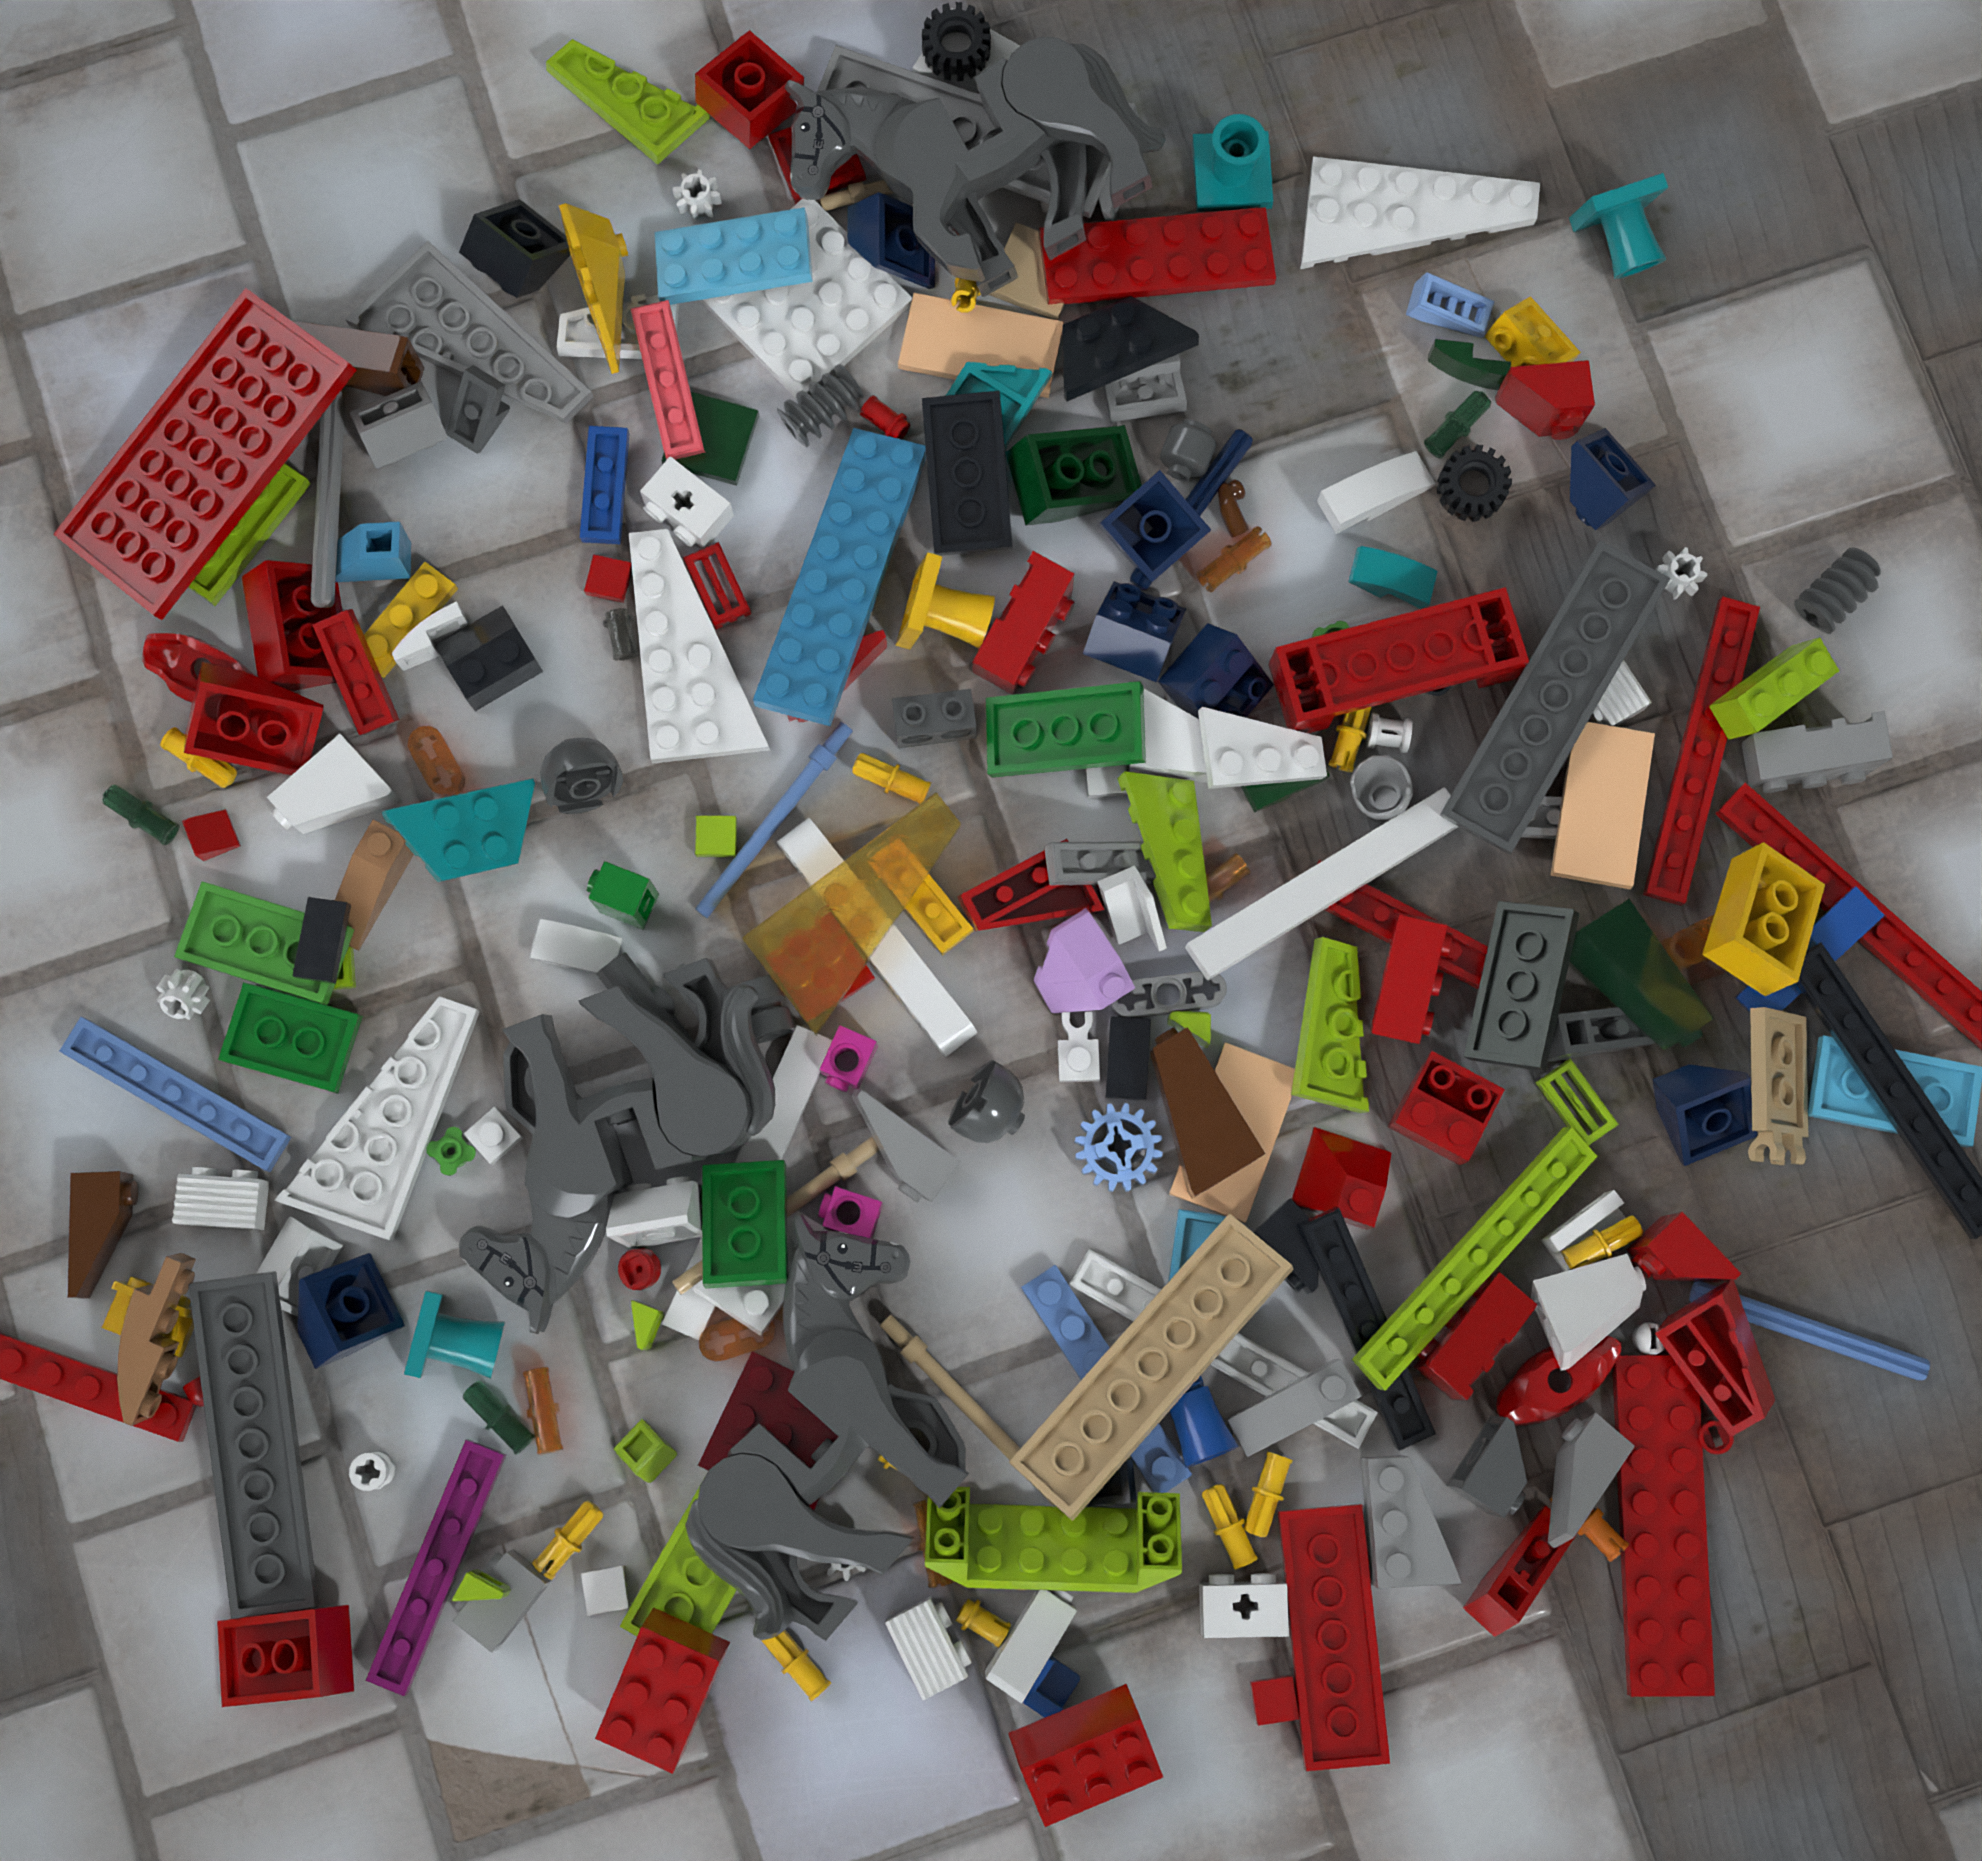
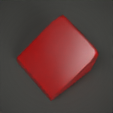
(211, 834)

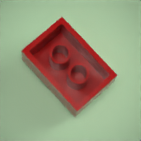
(662, 1690)
(1085, 1755)

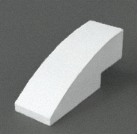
(1374, 491)

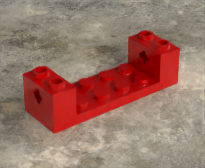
(1398, 659)

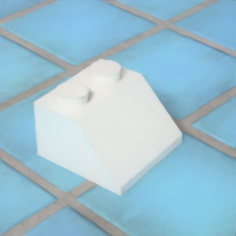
(656, 1214)

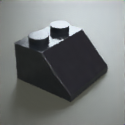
(515, 247)
(488, 658)

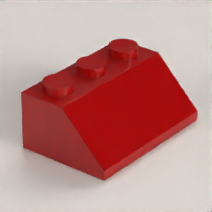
(282, 626)

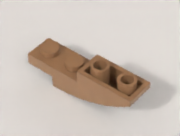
(144, 1351)

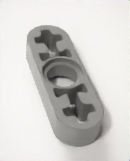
(1199, 1000)

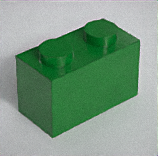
(622, 894)

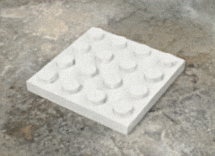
(815, 324)

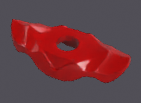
(174, 660)
(1532, 1401)

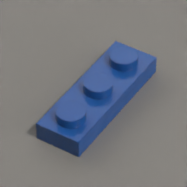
(604, 485)

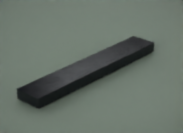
(1362, 1318)

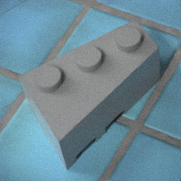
(1816, 754)
(1401, 1527)

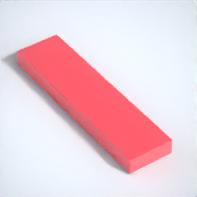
(667, 380)

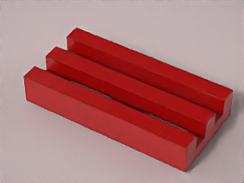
(730, 614)

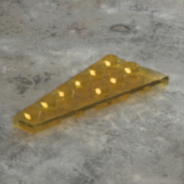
(835, 925)

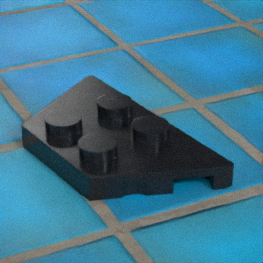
(1119, 343)

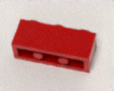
(1411, 978)

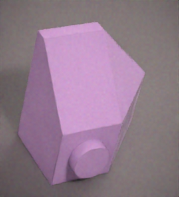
(1081, 968)

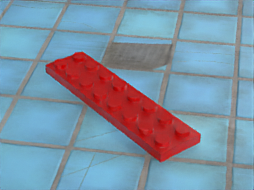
(1665, 1529)

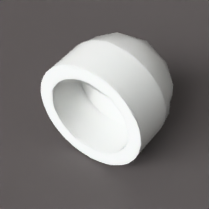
(1642, 1339)

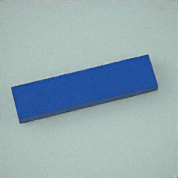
(1836, 930)

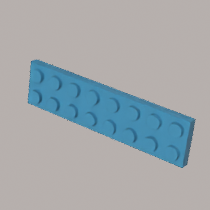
(841, 577)

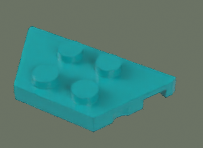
(1017, 388)
(466, 830)

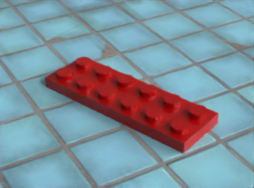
(1163, 257)
(1333, 1637)

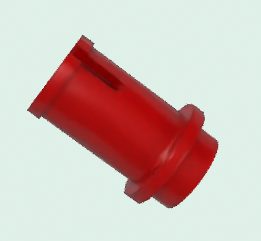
(885, 418)

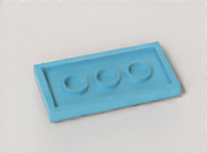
(733, 256)
(1842, 1096)

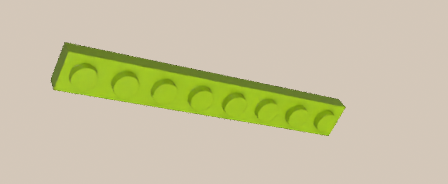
(1474, 1258)

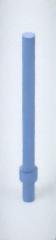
(821, 759)

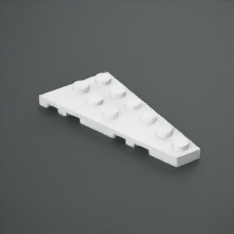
(1394, 208)
(687, 680)
(380, 1142)

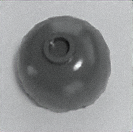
(579, 775)
(990, 1105)

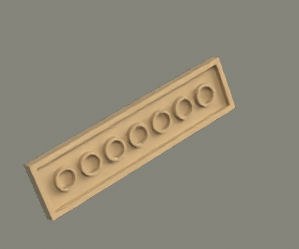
(1151, 1366)

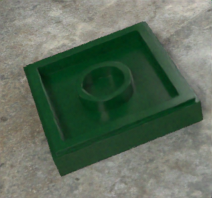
(725, 437)

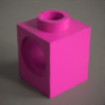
(845, 1041)
(869, 1215)

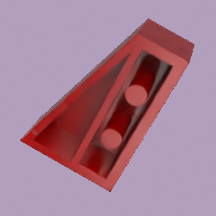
(1025, 625)
(1025, 897)
(1475, 1336)
(1720, 1357)

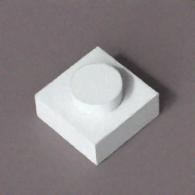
(493, 1135)

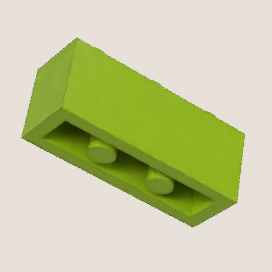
(1774, 688)

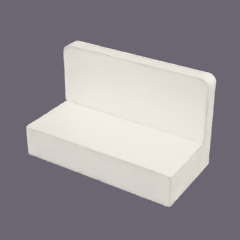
(1131, 907)
(1597, 1215)
(297, 1254)

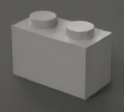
(398, 425)
(495, 1619)

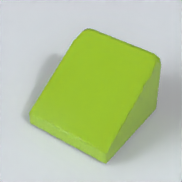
(1197, 1022)
(646, 1324)
(645, 1451)
(480, 1586)

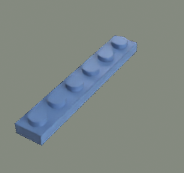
(175, 1094)
(1083, 1349)

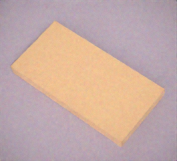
(942, 339)
(1603, 806)
(1262, 1096)

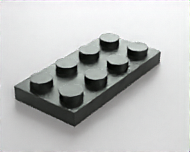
(1522, 985)

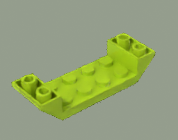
(1049, 1551)

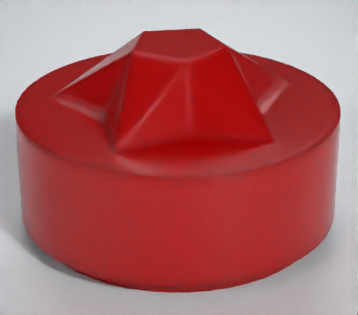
(639, 1268)

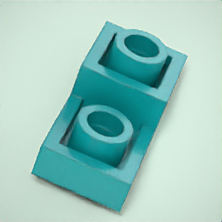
(1393, 574)

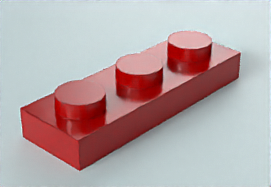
(355, 672)

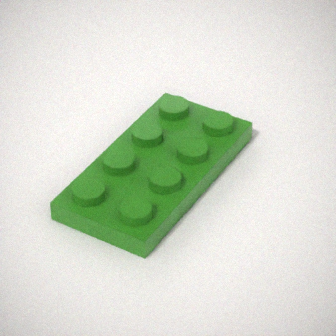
(249, 941)

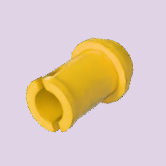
(966, 293)
(982, 1622)

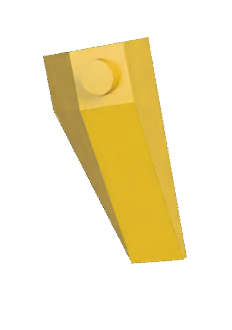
(601, 273)

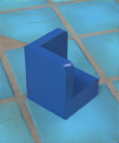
(1052, 1688)

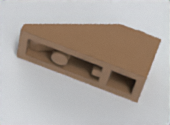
(372, 877)

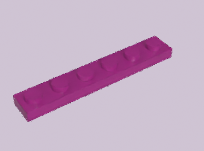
(436, 1567)

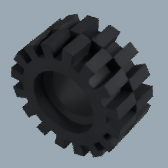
(956, 21)
(1478, 461)

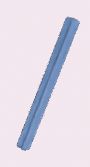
(1827, 1336)

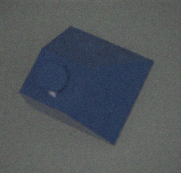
(885, 237)
(1604, 479)
(1154, 526)
(1704, 1110)
(344, 1310)

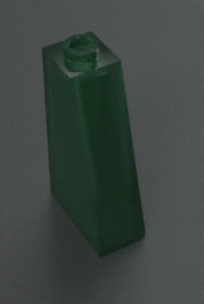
(1639, 976)

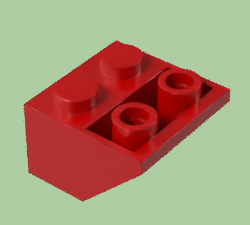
(1446, 1108)

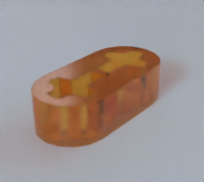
(428, 766)
(737, 1348)

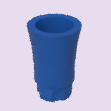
(1200, 1426)

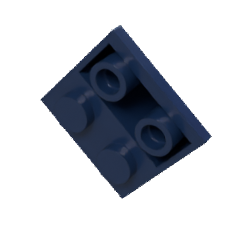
(1134, 630)
(1216, 674)

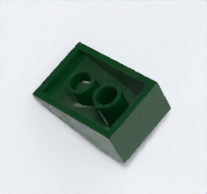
(1072, 473)

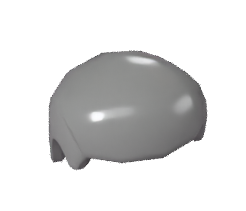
(1381, 787)

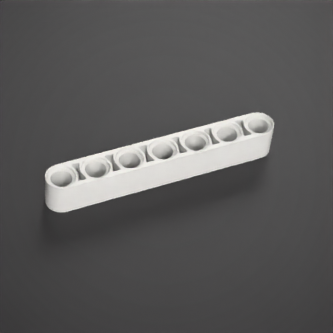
(894, 957)

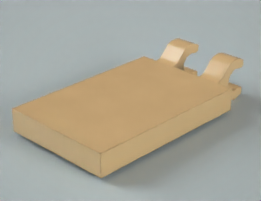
(1778, 1085)

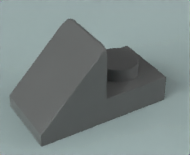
(477, 409)

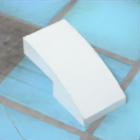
(419, 643)
(573, 946)

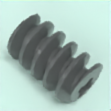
(821, 404)
(1838, 590)

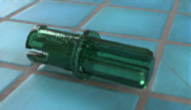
(1457, 424)
(140, 814)
(498, 1417)

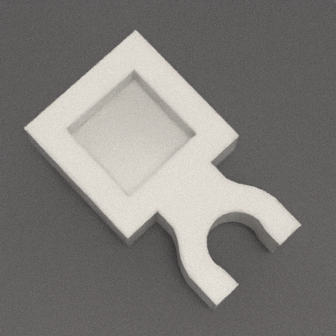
(1078, 1056)

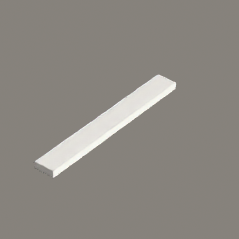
(1320, 886)
(793, 1087)
(1239, 1359)

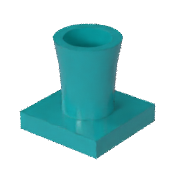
(1232, 166)
(1625, 224)
(452, 1340)

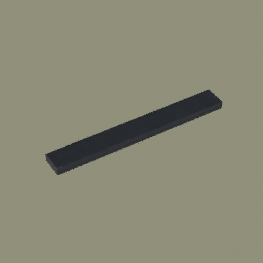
(1893, 1087)

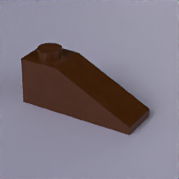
(97, 1219)

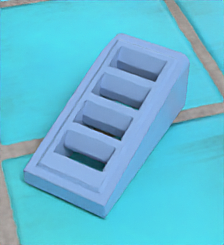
(1433, 314)

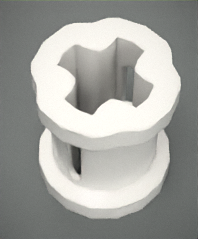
(1402, 728)
(363, 1480)

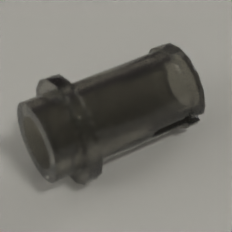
(621, 634)

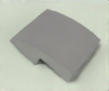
(1147, 392)

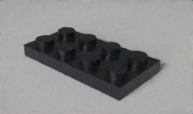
(967, 473)

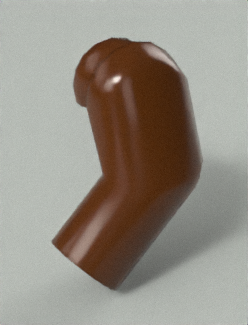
(1229, 509)

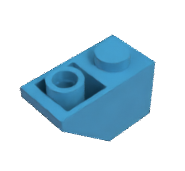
(374, 553)

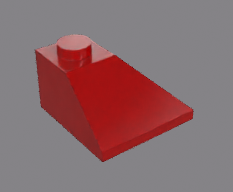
(1343, 1176)

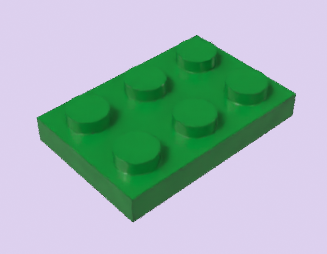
(290, 1038)
(744, 1224)

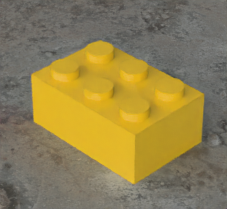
(1764, 919)

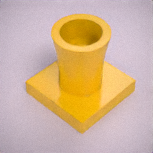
(943, 608)

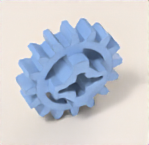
(1136, 1144)

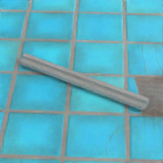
(327, 504)

